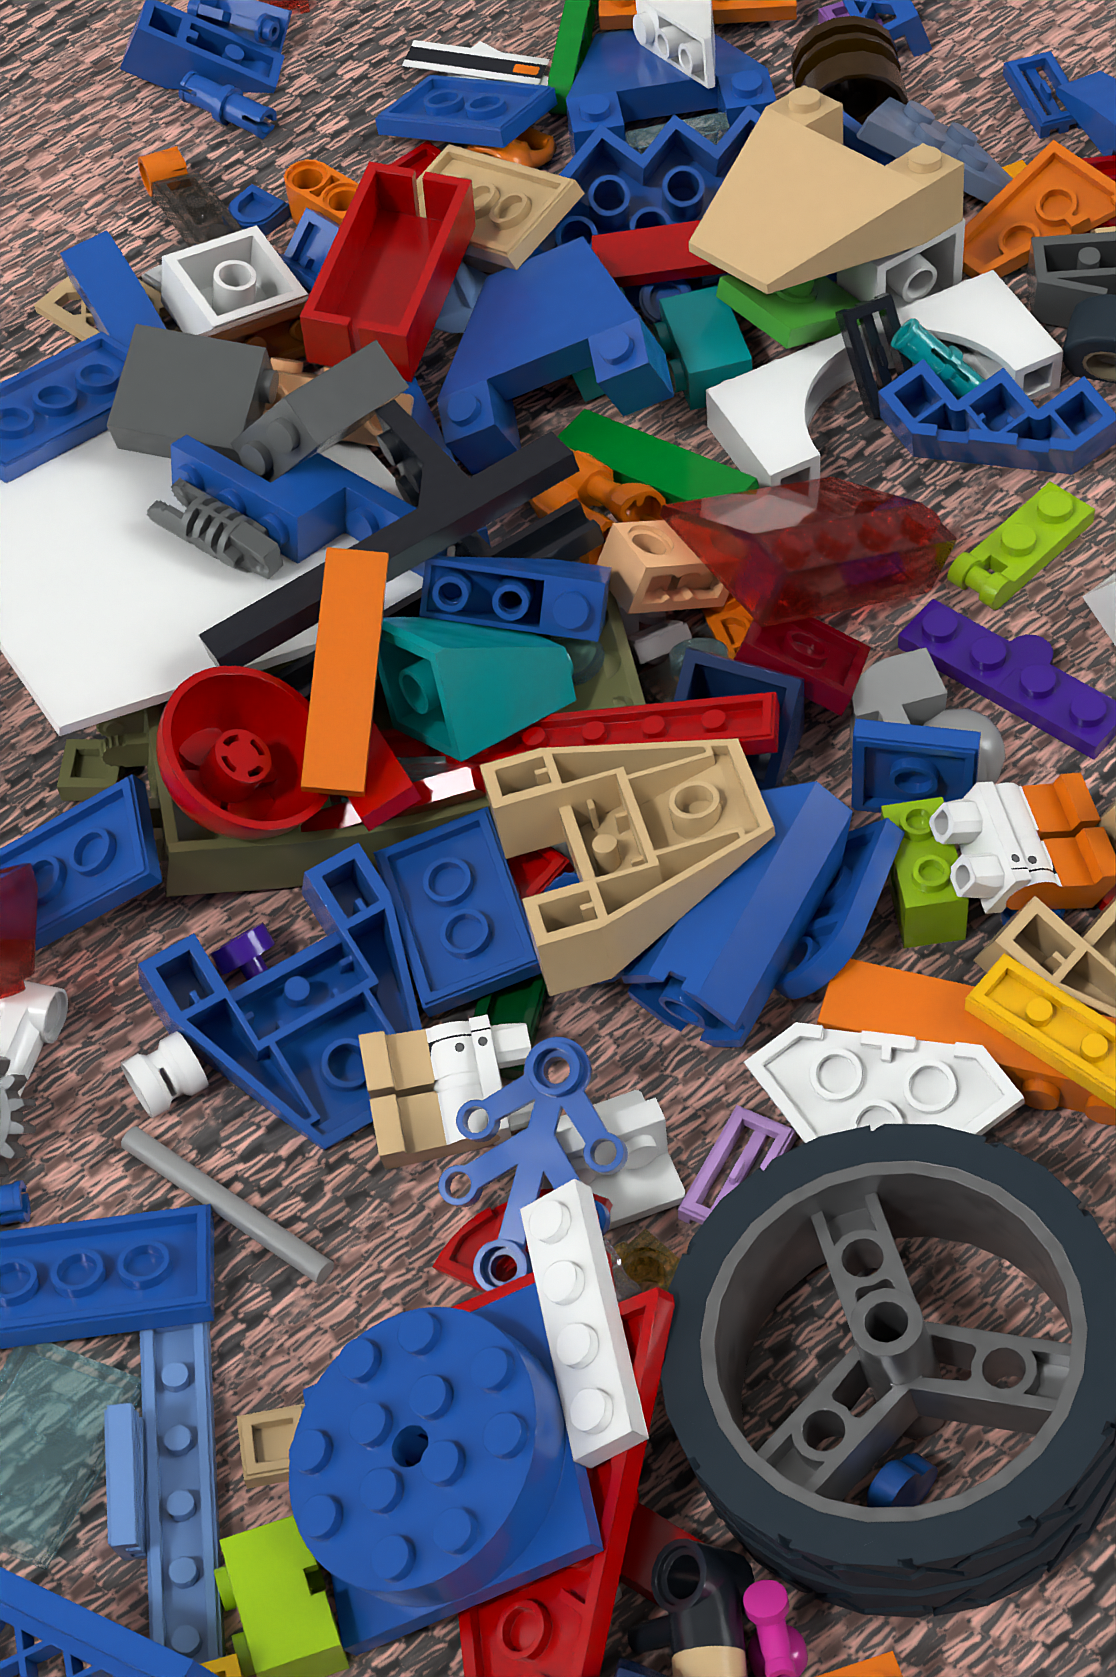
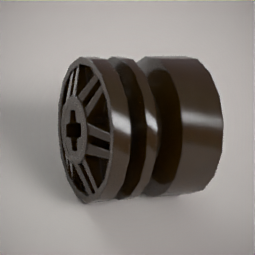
(851, 63)

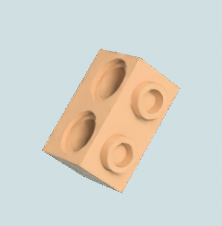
(657, 570)

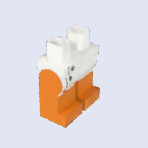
(1028, 845)

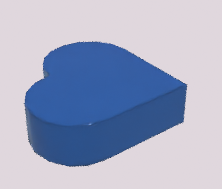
(902, 1482)

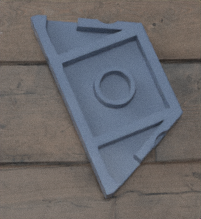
(902, 127)

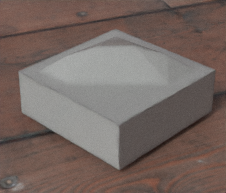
(656, 641)

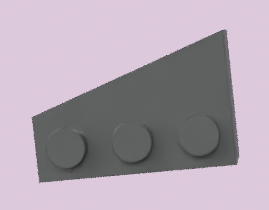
(1068, 271)

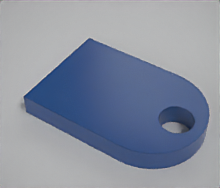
(843, 911)

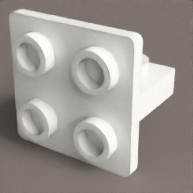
(649, 1177)

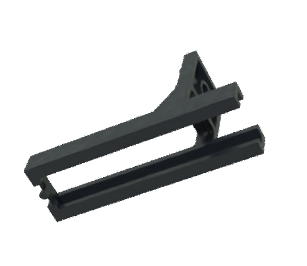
(447, 514)

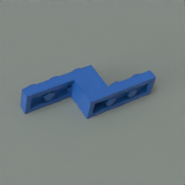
(300, 507)

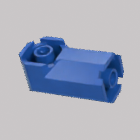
(736, 942)

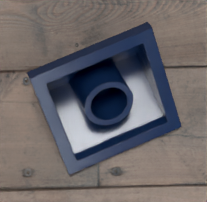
(714, 676)

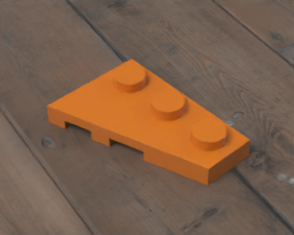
(1047, 198)

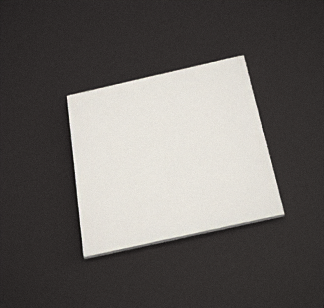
(110, 604)

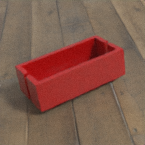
(389, 267)

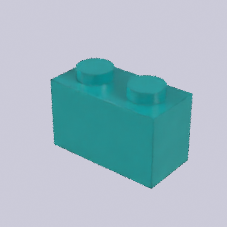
(701, 343)

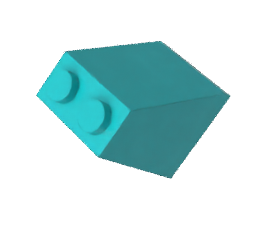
(469, 682)

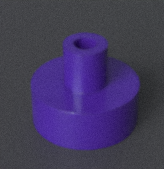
(244, 952)

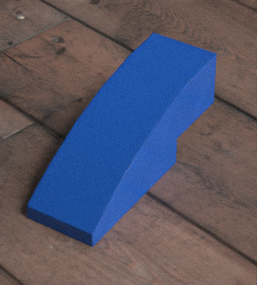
(109, 288)

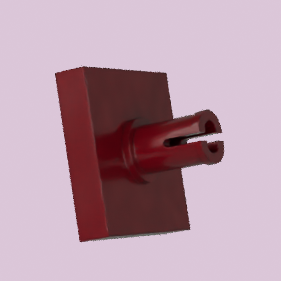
(812, 651)

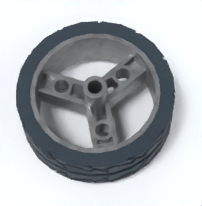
(843, 1206)

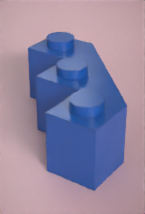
(997, 422)

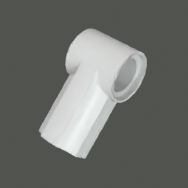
(28, 1023)

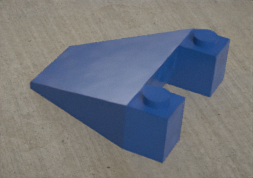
(630, 83)
(535, 329)
(297, 1025)

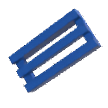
(1039, 120)

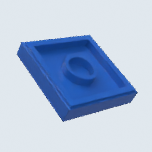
(910, 763)

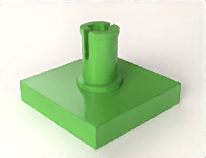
(791, 314)

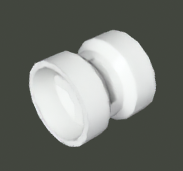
(178, 1068)

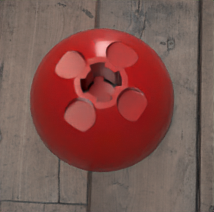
(236, 753)

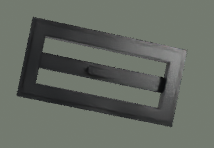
(856, 351)

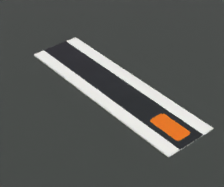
(475, 62)

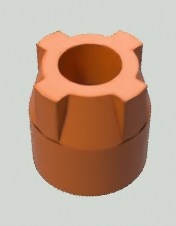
(160, 166)

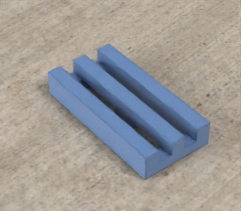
(125, 1481)

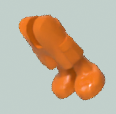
(596, 487)

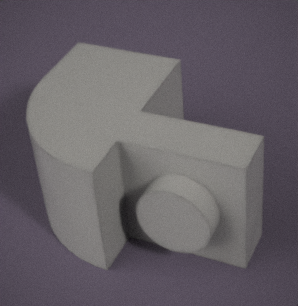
(899, 691)

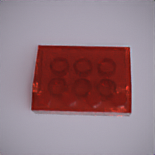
(814, 546)

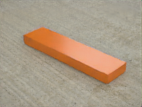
(345, 672)

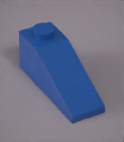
(172, 43)

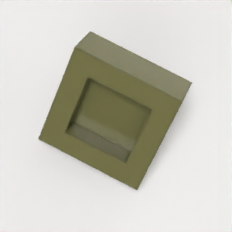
(83, 772)

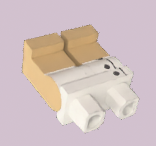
(425, 1078)

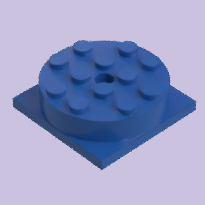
(438, 1468)

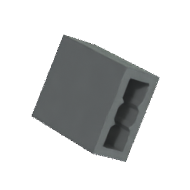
(190, 387)
(320, 413)

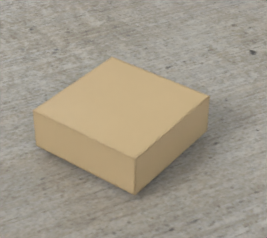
(266, 1444)

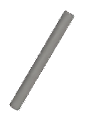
(227, 1205)

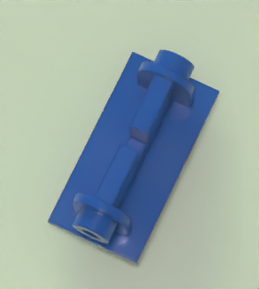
(247, 18)

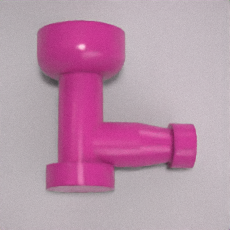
(775, 1646)

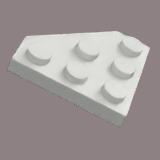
(853, 1080)

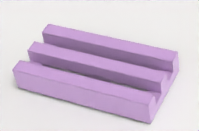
(763, 1127)

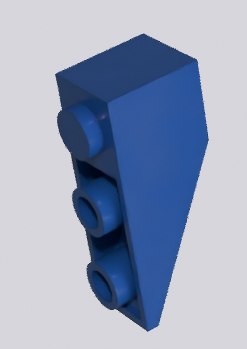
(518, 594)

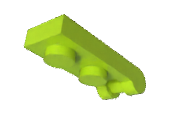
(1022, 545)

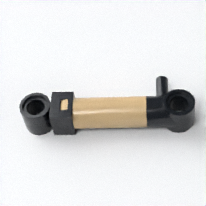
(705, 1609)

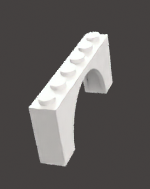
(768, 410)

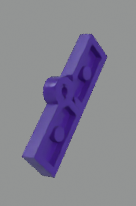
(1014, 676)

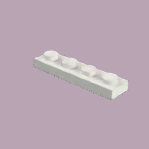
(583, 1325)

